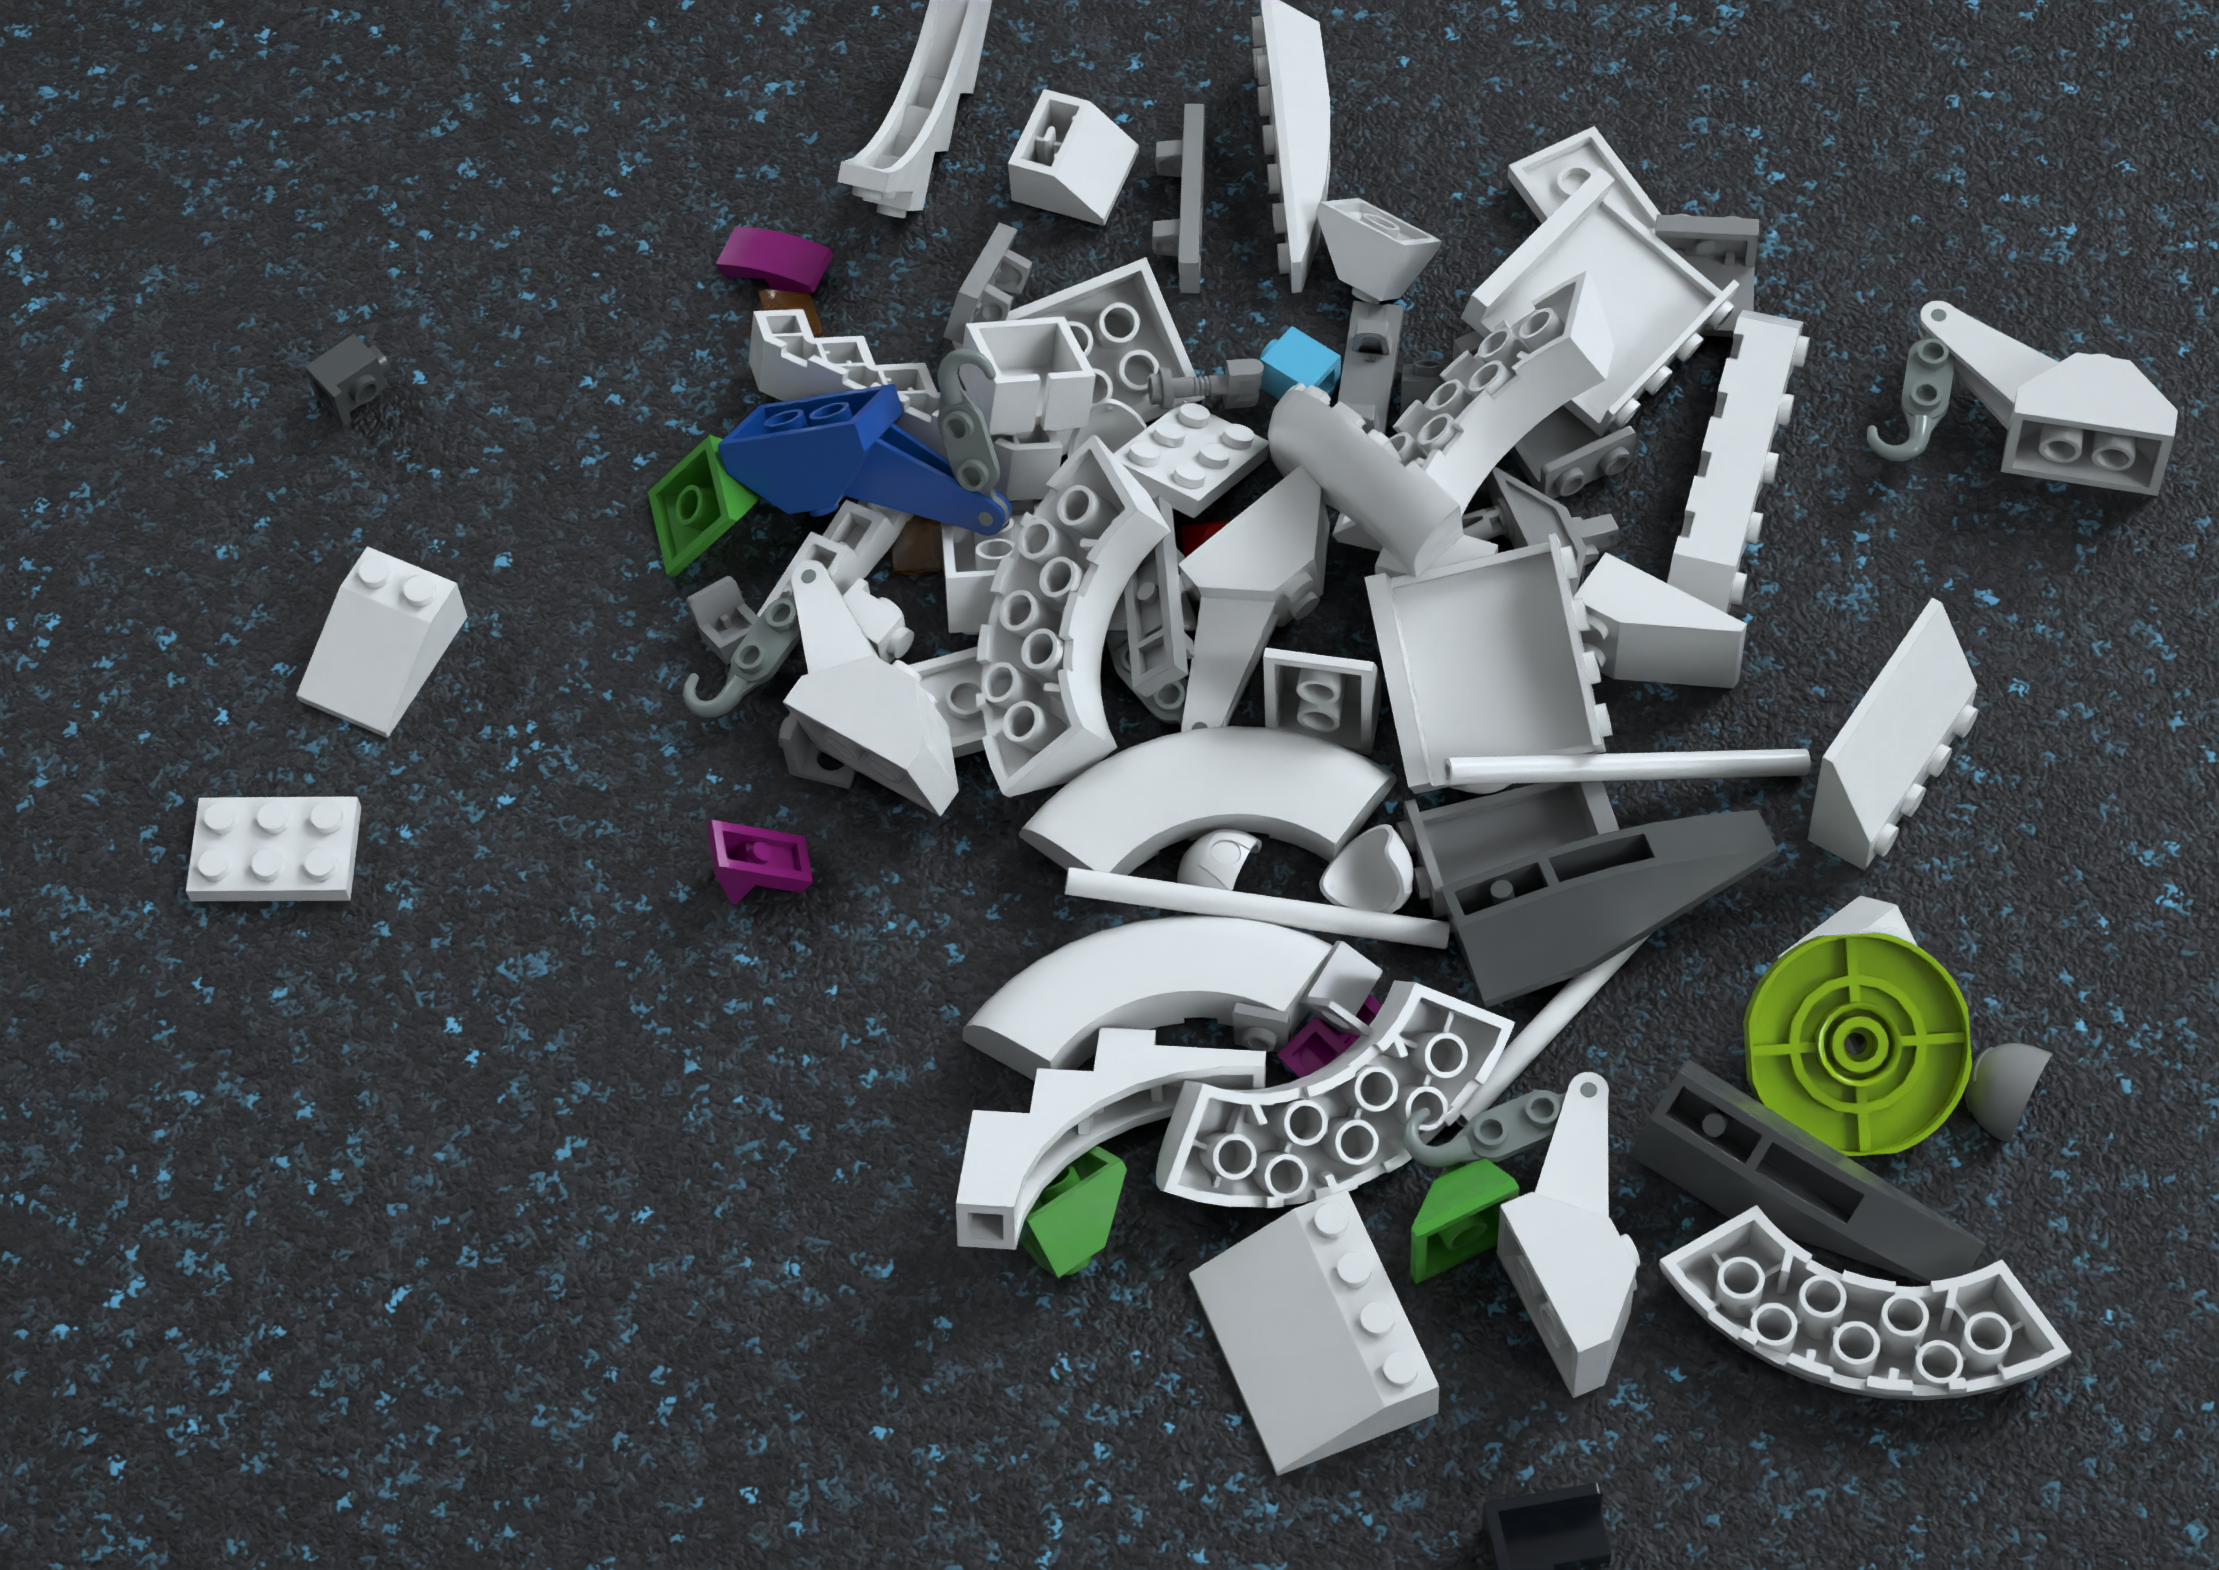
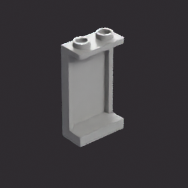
(1561, 449)
(1497, 830)

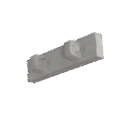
(1184, 235)
(981, 293)
(1367, 377)
(1155, 615)

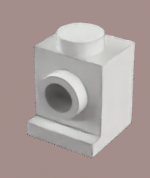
(880, 621)

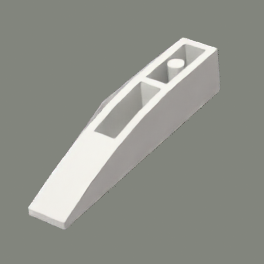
(1299, 128)

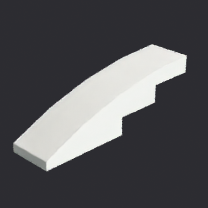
(848, 547)

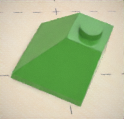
(696, 505)
(1074, 1213)
(1459, 1217)

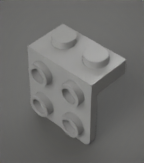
(1721, 251)

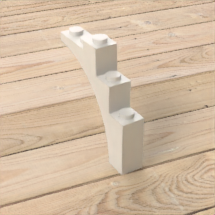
(900, 155)
(1072, 1111)

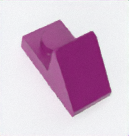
(758, 857)

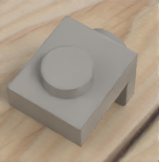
(721, 617)

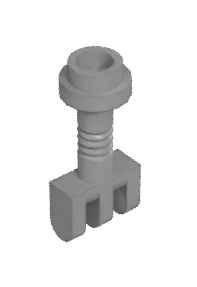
(1237, 386)

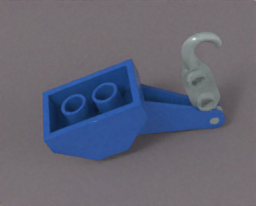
(849, 445)

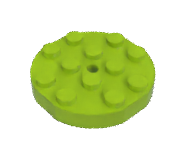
(1912, 1033)

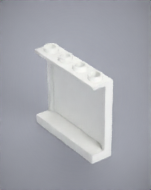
(1646, 290)
(1488, 660)

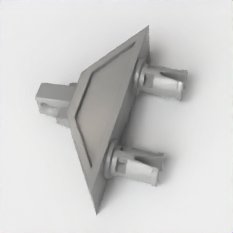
(1530, 516)

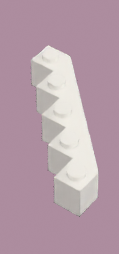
(797, 366)
(1737, 459)

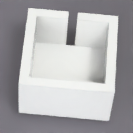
(1038, 375)

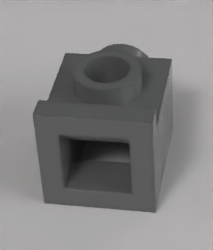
(348, 376)

